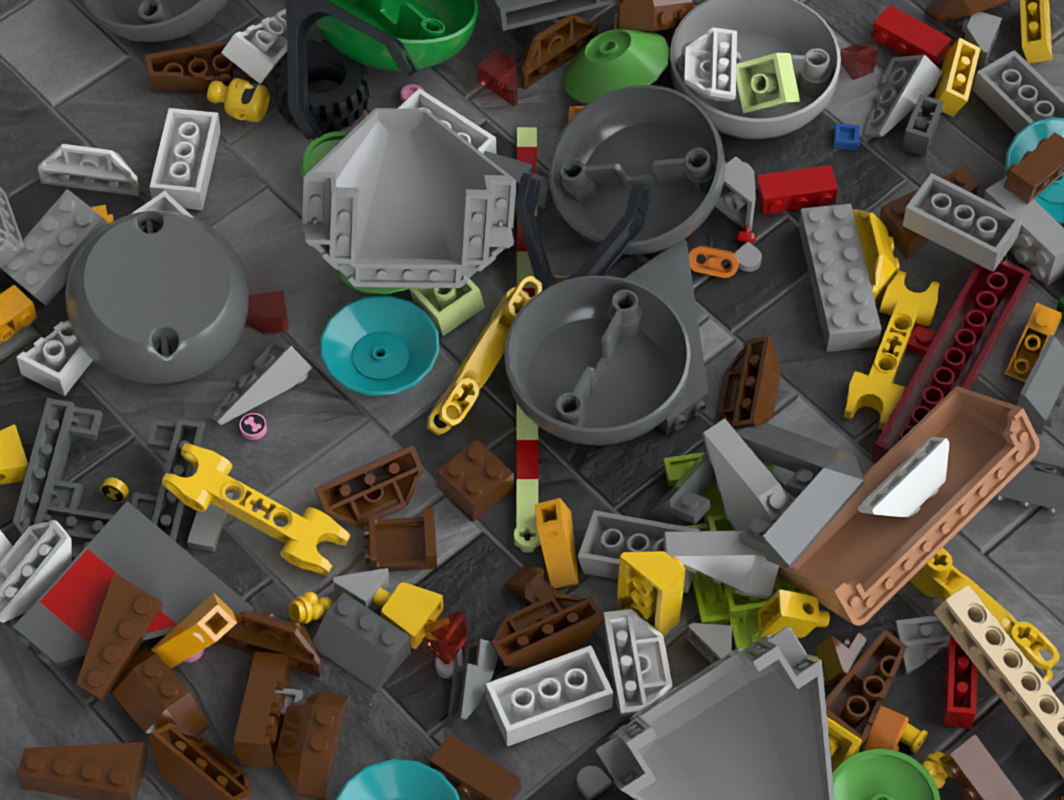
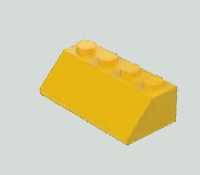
(652, 588)

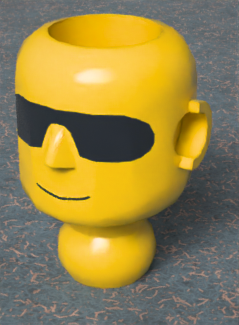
(241, 99)

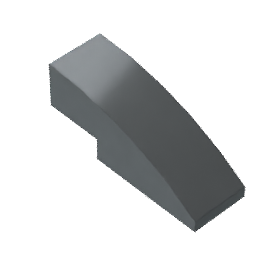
(516, 169)
(471, 679)

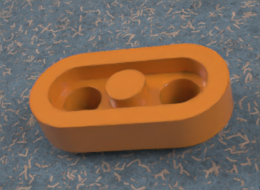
(713, 262)

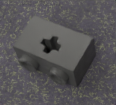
(922, 125)

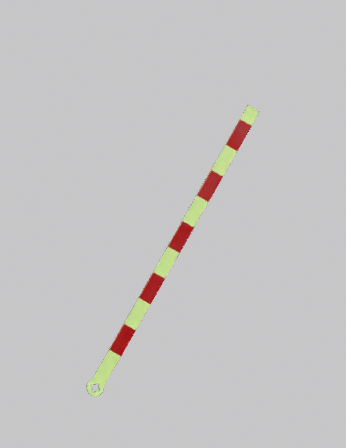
(526, 429)

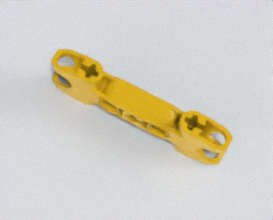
(906, 311)
(481, 360)
(212, 484)
(943, 580)

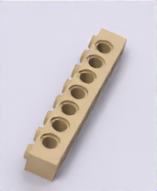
(1006, 671)

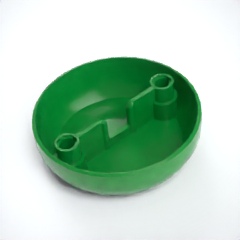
(427, 28)

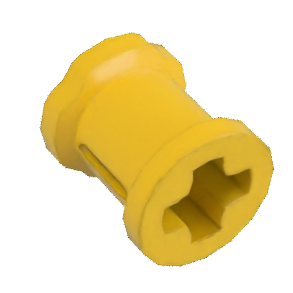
(913, 737)

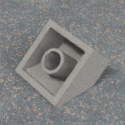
(738, 193)

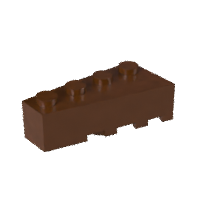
(864, 687)

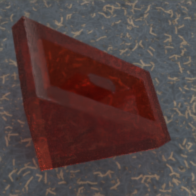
(859, 59)
(447, 635)

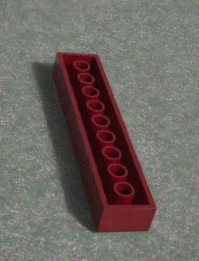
(958, 348)

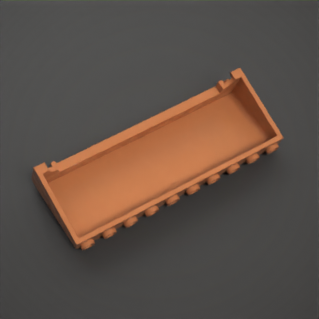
(870, 556)

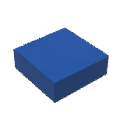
(846, 136)

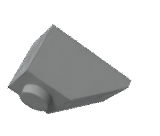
(982, 32)

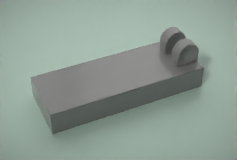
(207, 528)

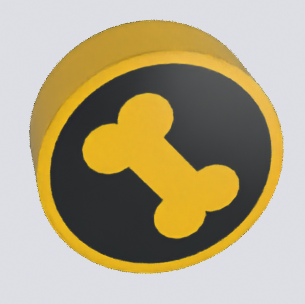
(114, 490)

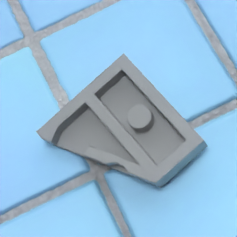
(924, 639)

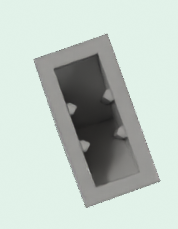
(362, 585)
(711, 640)

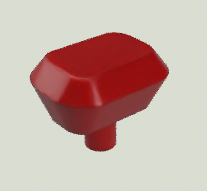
(746, 236)

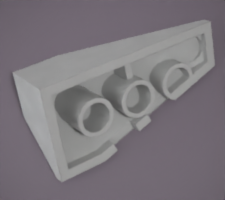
(902, 85)
(274, 372)
(742, 479)
(724, 559)

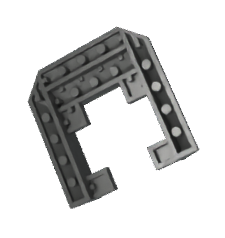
(822, 481)
(49, 498)

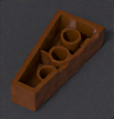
(191, 68)
(893, 213)
(117, 635)
(260, 714)
(85, 770)

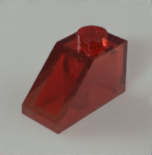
(500, 76)
(267, 312)

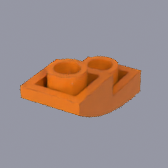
(886, 730)

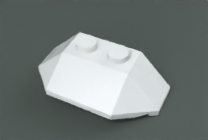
(712, 65)
(89, 170)
(910, 482)
(32, 567)
(635, 661)

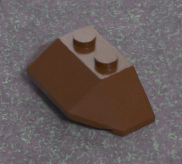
(952, 9)
(652, 14)
(555, 47)
(750, 385)
(373, 487)
(546, 630)
(269, 634)
(156, 696)
(311, 742)
(197, 766)

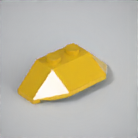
(877, 251)

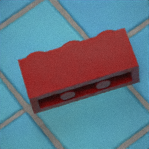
(909, 36)
(796, 189)
(959, 687)

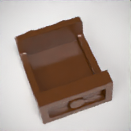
(401, 543)

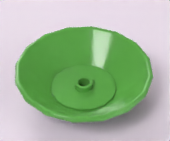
(614, 62)

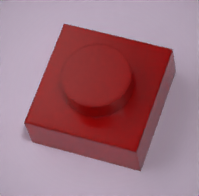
(921, 340)

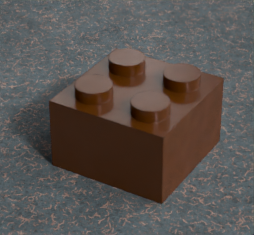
(475, 480)

